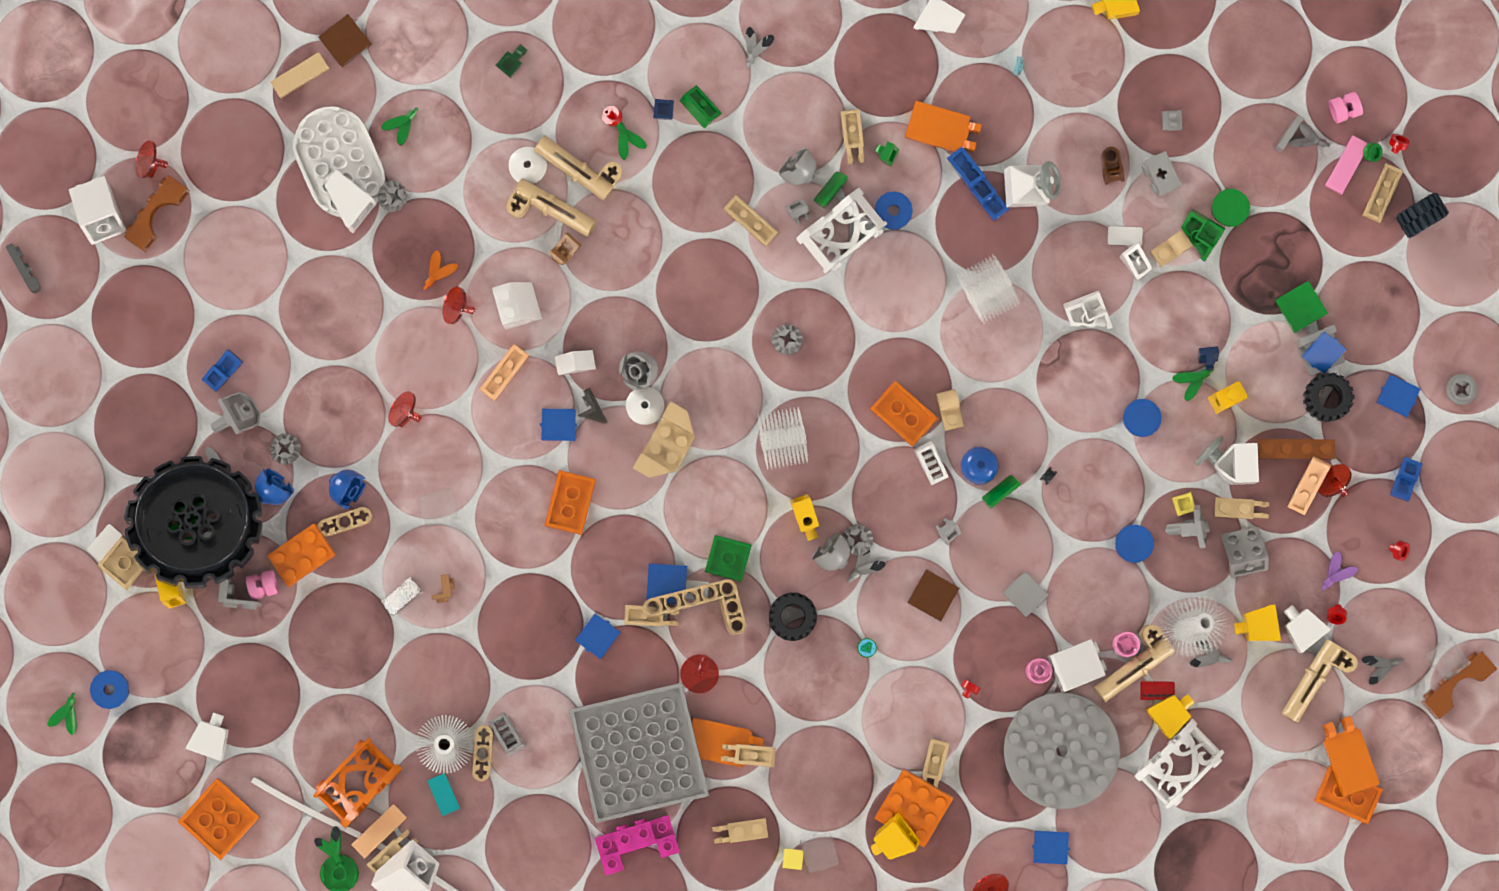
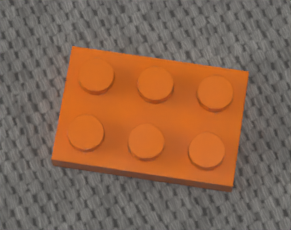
(301, 555)

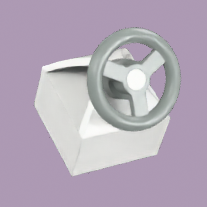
(1031, 184)
(1236, 465)

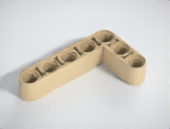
(699, 598)

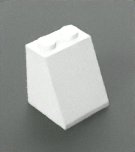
(349, 200)
(97, 210)
(516, 304)
(1077, 665)
(407, 870)

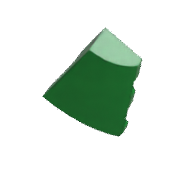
(1202, 232)

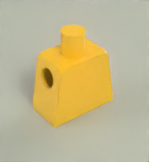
(1116, 8)
(1228, 397)
(803, 508)
(170, 595)
(1260, 625)
(1171, 714)
(895, 838)

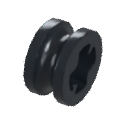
(1048, 475)

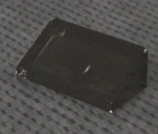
(402, 597)

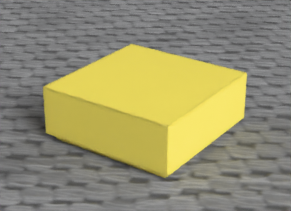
(1183, 504)
(792, 859)

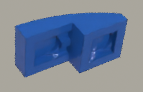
(222, 370)
(1405, 479)

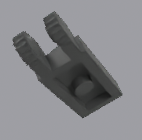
(24, 269)

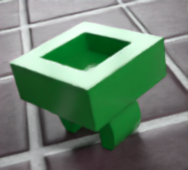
(887, 153)

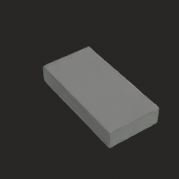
(1289, 133)

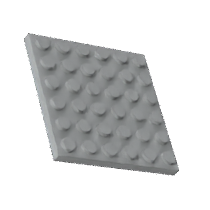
(639, 752)

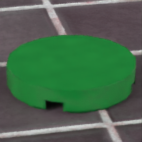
(1230, 207)
(339, 878)

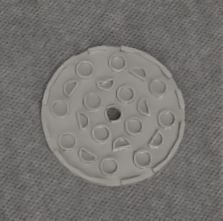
(1090, 746)

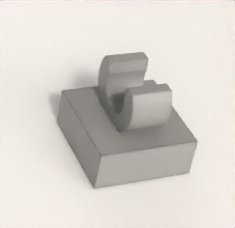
(1171, 120)
(797, 209)
(948, 531)

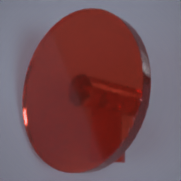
(147, 162)
(455, 305)
(402, 410)
(1336, 481)
(699, 673)
(992, 882)

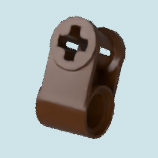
(1112, 167)

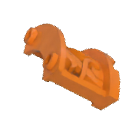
(383, 778)

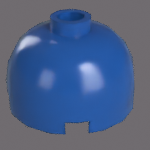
(979, 465)
(346, 487)
(271, 488)

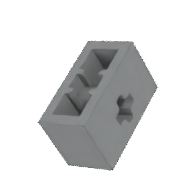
(1162, 164)

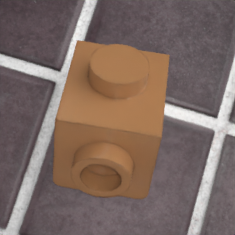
(565, 249)
(447, 587)

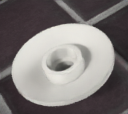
(534, 172)
(652, 412)

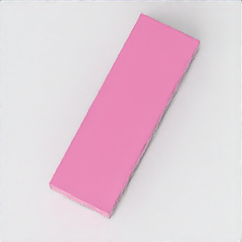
(1346, 165)

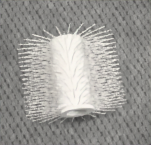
(988, 289)
(783, 438)
(1193, 626)
(448, 754)

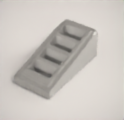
(515, 748)

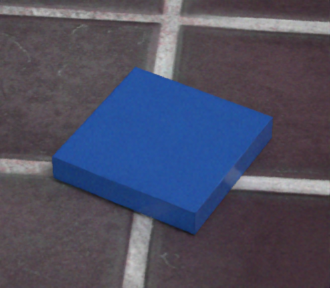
(665, 580)

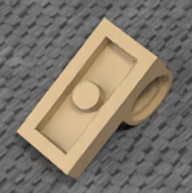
(1171, 248)
(950, 410)

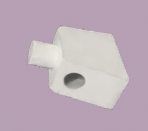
(1304, 628)
(210, 738)

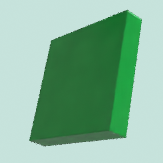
(1301, 307)
(728, 558)

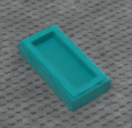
(443, 794)

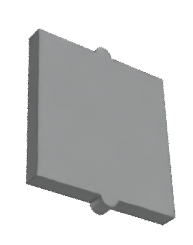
(1025, 594)

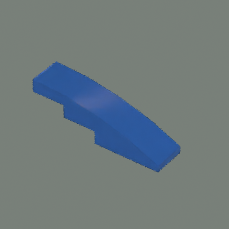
(977, 183)

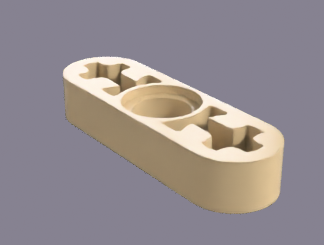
(357, 512)
(476, 747)

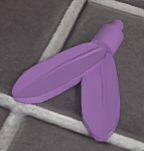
(1335, 574)

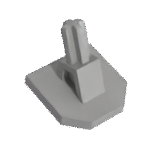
(239, 413)
(1194, 527)

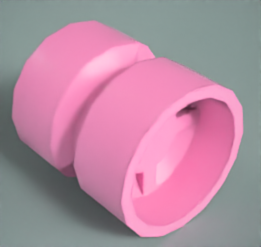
(1339, 109)
(268, 582)
(1126, 644)
(1039, 671)

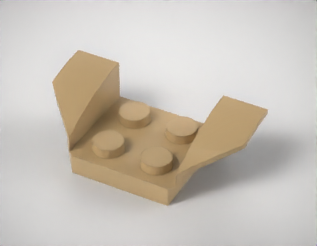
(668, 443)

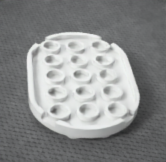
(336, 141)

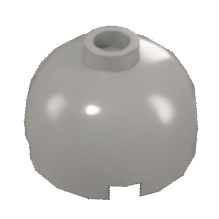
(799, 169)
(638, 370)
(833, 554)

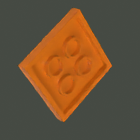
(917, 802)
(219, 819)

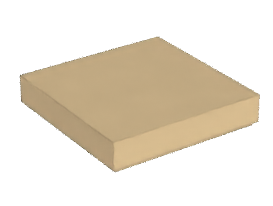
(121, 564)

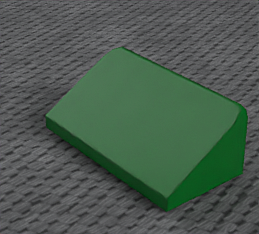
(700, 106)
(830, 189)
(1001, 491)

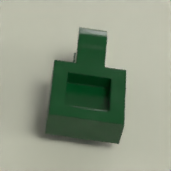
(510, 62)

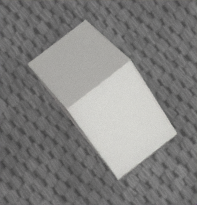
(1136, 261)
(575, 362)

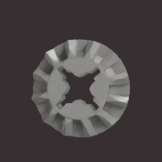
(385, 199)
(778, 342)
(1471, 389)
(294, 448)
(866, 536)

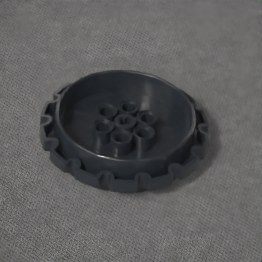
(203, 557)

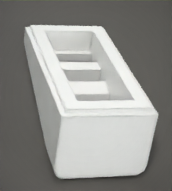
(929, 445)

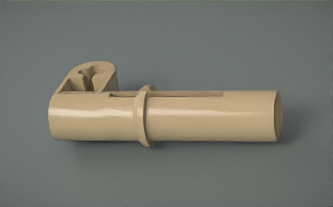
(597, 184)
(531, 193)
(1157, 653)
(1315, 676)

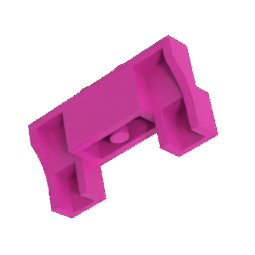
(633, 838)

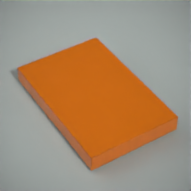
(903, 413)
(570, 502)
(1357, 805)

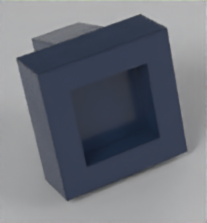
(663, 109)
(1209, 356)

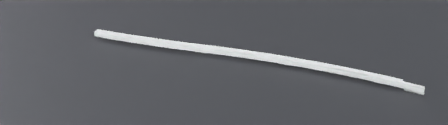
(329, 821)

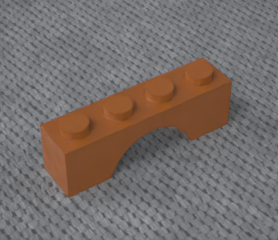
(141, 232)
(1295, 449)
(1439, 701)

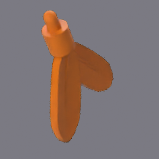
(436, 273)

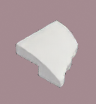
(939, 17)
(1088, 311)

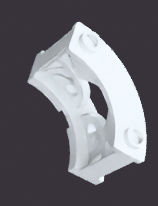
(846, 205)
(1154, 768)

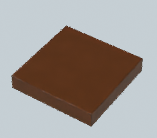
(345, 40)
(933, 595)

